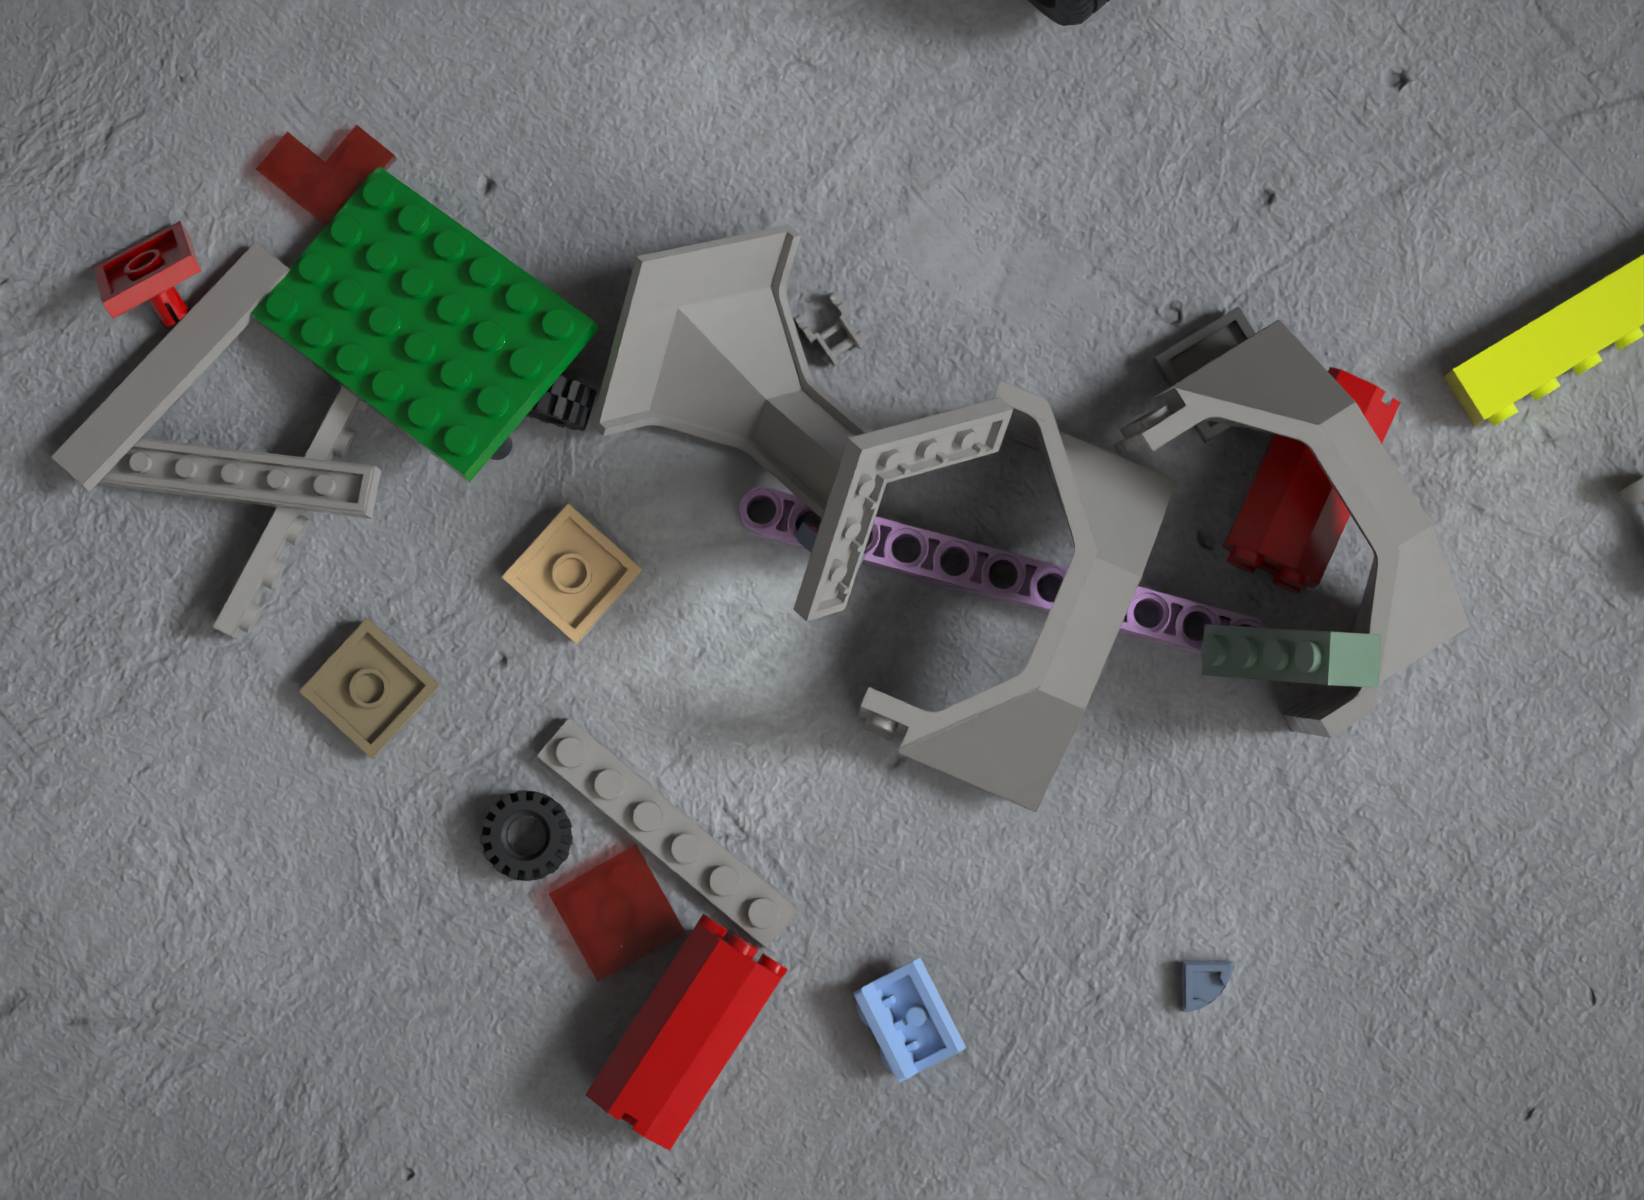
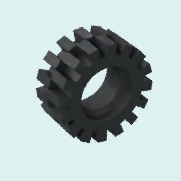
(565, 404)
(496, 828)

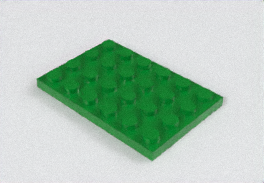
(425, 322)

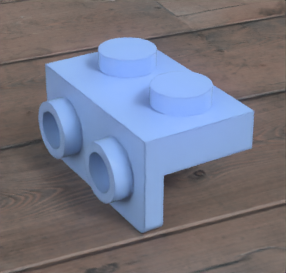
(908, 1020)

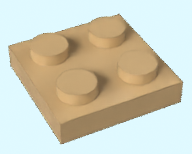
(572, 573)

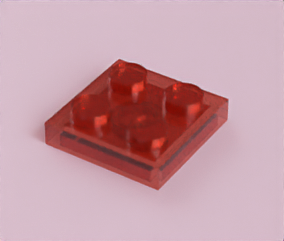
(617, 912)

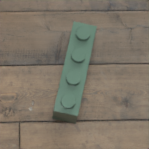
(1291, 655)

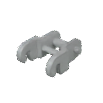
(852, 339)

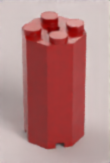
(1291, 509)
(685, 1032)

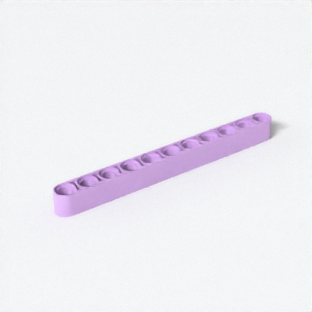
(980, 560)

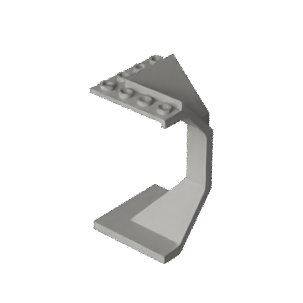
(719, 357)
(1283, 390)
(1020, 729)

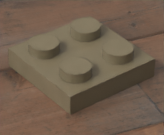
(370, 688)

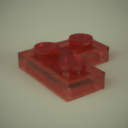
(324, 185)

